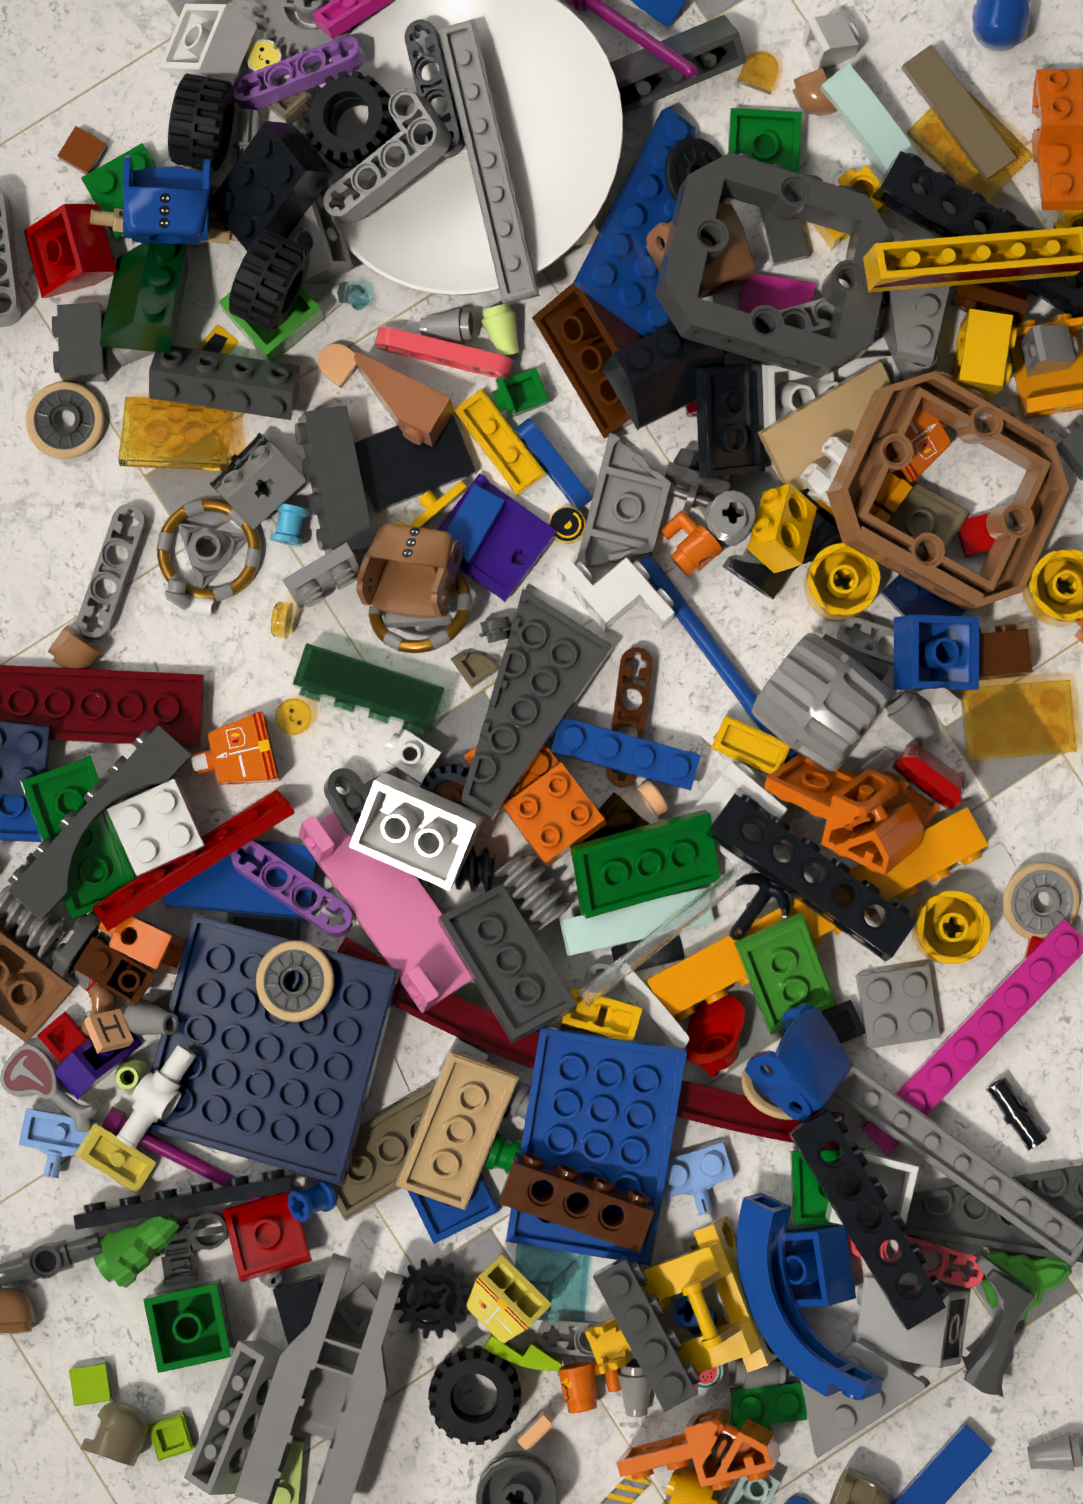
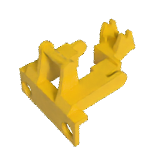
(690, 1274)

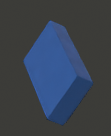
(475, 520)

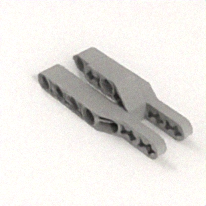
(343, 1399)

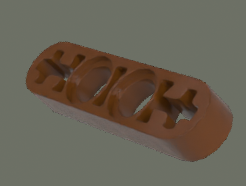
(624, 716)

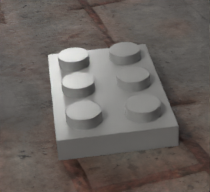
(328, 571)

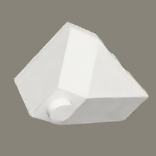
(788, 390)

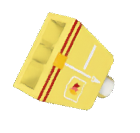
(505, 1301)

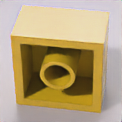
(983, 352)

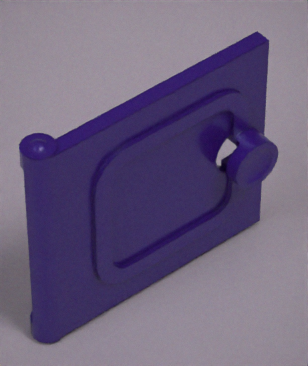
(512, 532)

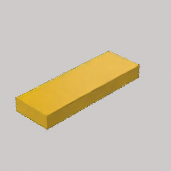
(499, 442)

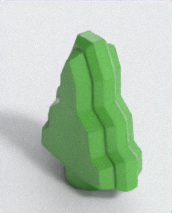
(133, 1248)
(1037, 1274)

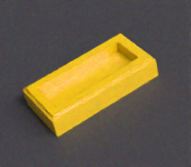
(749, 746)

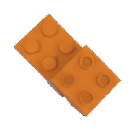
(1059, 140)
(550, 808)
(853, 810)
(750, 1454)

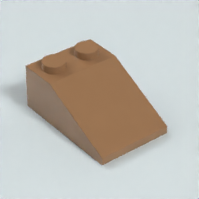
(27, 987)

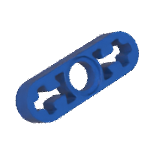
(553, 464)

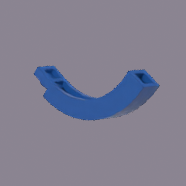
(776, 1311)

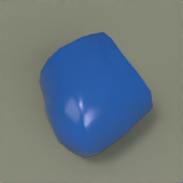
(1001, 23)

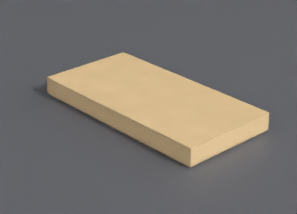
(798, 437)
(457, 1129)

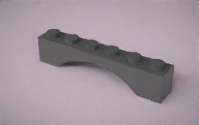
(46, 879)

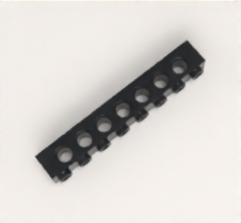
(929, 213)

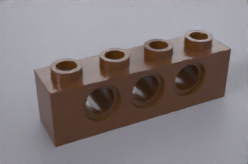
(625, 1231)

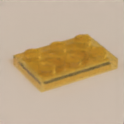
(946, 153)
(174, 435)
(1018, 720)

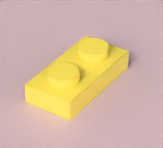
(115, 1158)

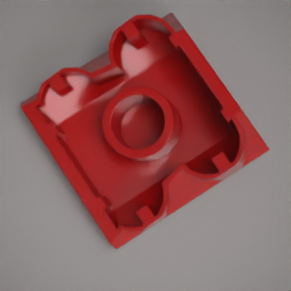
(931, 775)

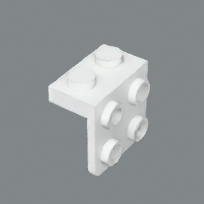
(739, 781)

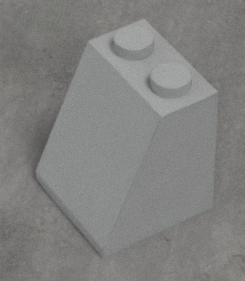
(931, 1343)

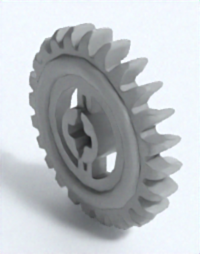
(286, 32)

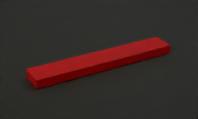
(218, 844)

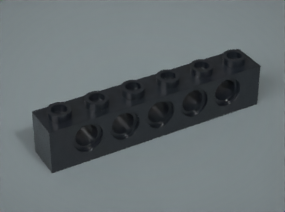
(850, 919)
(909, 1306)

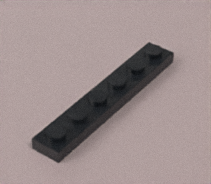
(200, 1196)

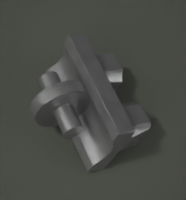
(682, 474)

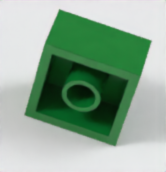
(189, 1326)

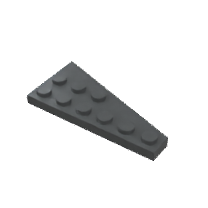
(536, 686)
(962, 1218)

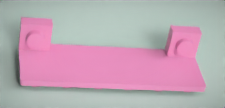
(391, 911)

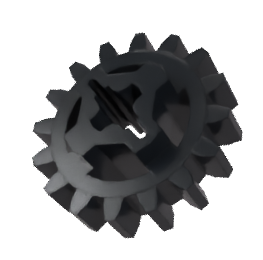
(442, 1311)

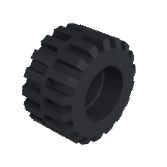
(329, 106)
(201, 121)
(269, 280)
(469, 1427)

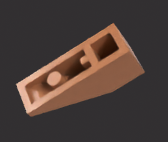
(412, 405)

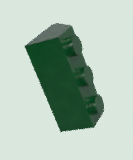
(146, 298)

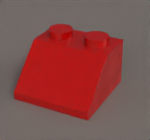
(69, 250)

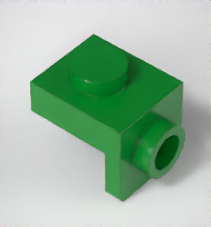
(520, 393)

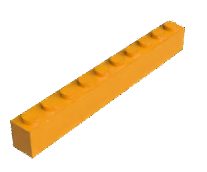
(719, 965)

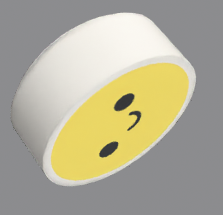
(262, 55)

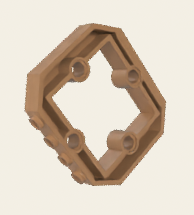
(1032, 508)

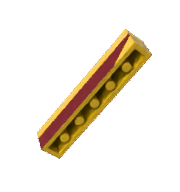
(974, 259)

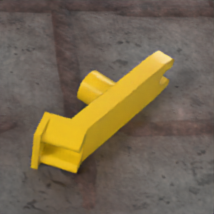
(436, 506)

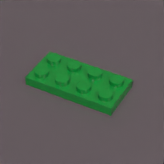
(100, 859)
(644, 863)

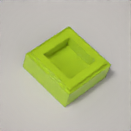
(90, 1384)
(171, 1436)

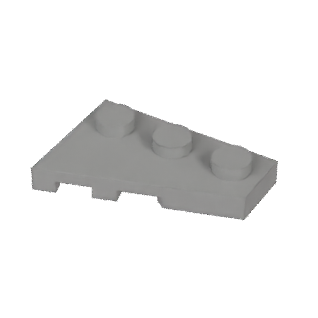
(917, 322)

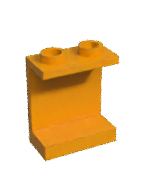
(1052, 391)

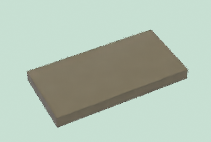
(380, 1155)

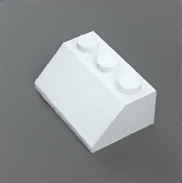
(416, 830)

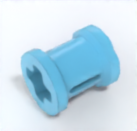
(289, 525)

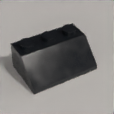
(658, 374)

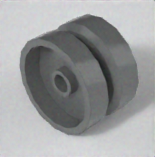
(516, 1472)

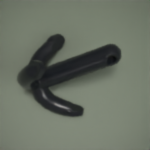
(758, 902)

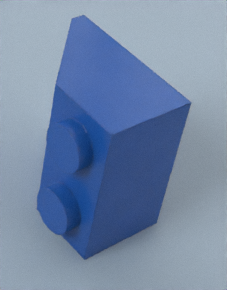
(936, 652)
(819, 1265)

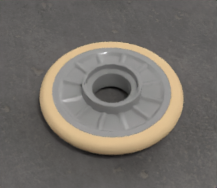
(1026, 885)

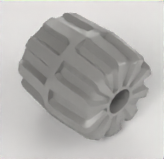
(821, 702)

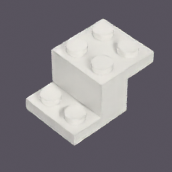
(616, 593)
(155, 825)

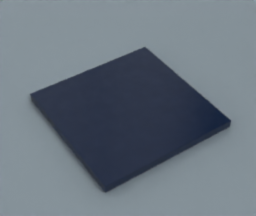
(268, 1083)

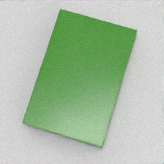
(784, 970)

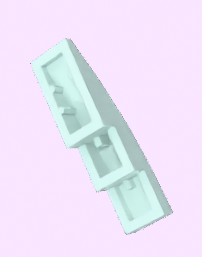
(867, 119)
(626, 923)

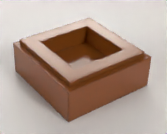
(82, 150)

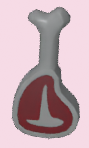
(32, 1073)

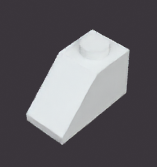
(829, 41)

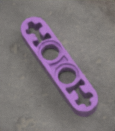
(297, 68)
(288, 892)

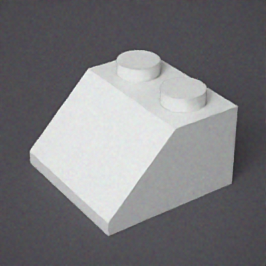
(208, 42)

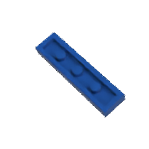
(626, 753)

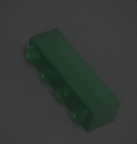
(369, 688)

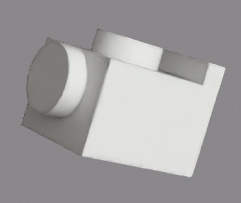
(422, 765)

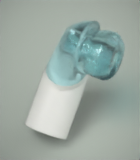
(343, 294)

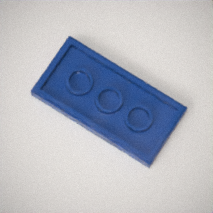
(226, 890)

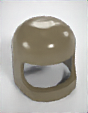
(120, 1433)
(859, 1488)

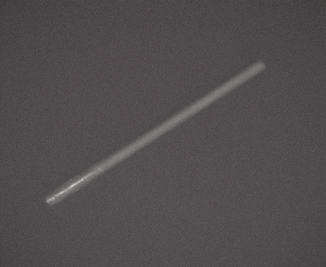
(703, 902)

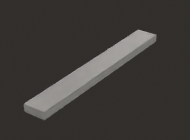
(489, 162)
(961, 1164)

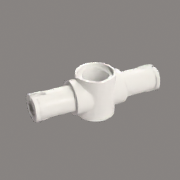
(156, 1096)

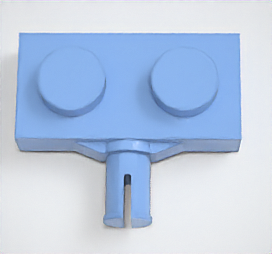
(52, 1135)
(697, 1173)

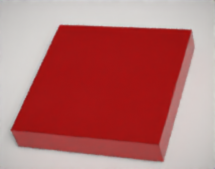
(265, 1237)

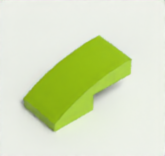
(532, 1357)

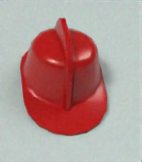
(715, 1034)

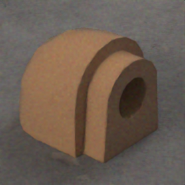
(809, 93)
(74, 649)
(15, 1312)

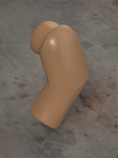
(102, 1001)

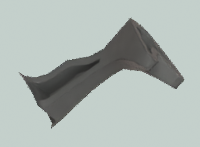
(995, 1351)

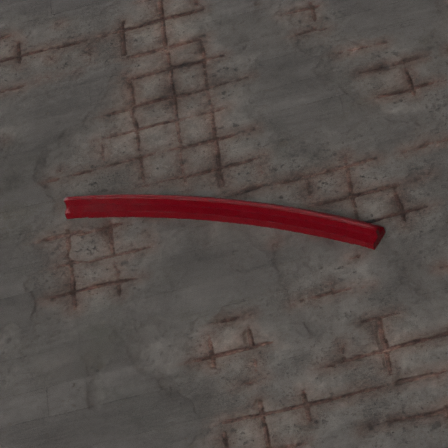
(482, 1029)

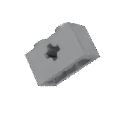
(278, 483)

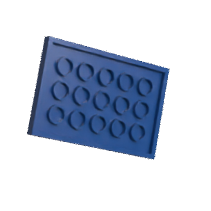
(608, 1115)

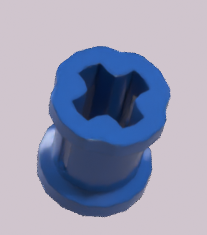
(317, 1198)
(689, 1322)

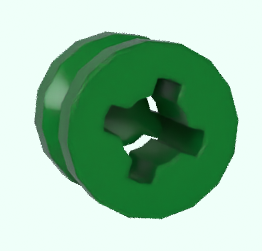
(502, 1153)

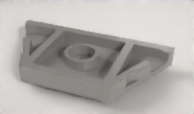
(624, 508)
(839, 1417)

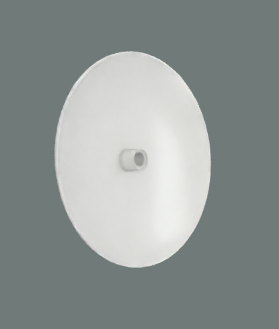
(557, 127)

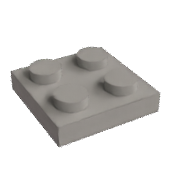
(897, 1006)

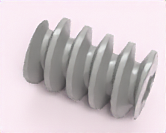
(742, 512)
(533, 890)
(42, 934)

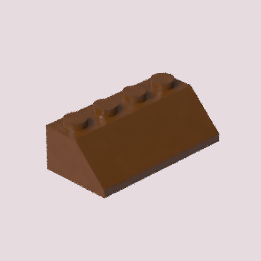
(582, 340)

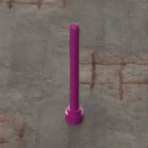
(636, 34)
(116, 1120)

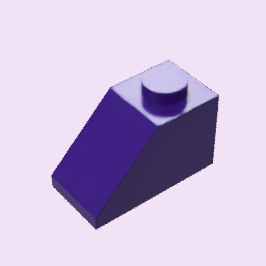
(86, 1068)

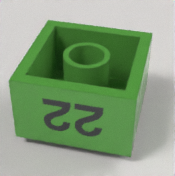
(271, 345)

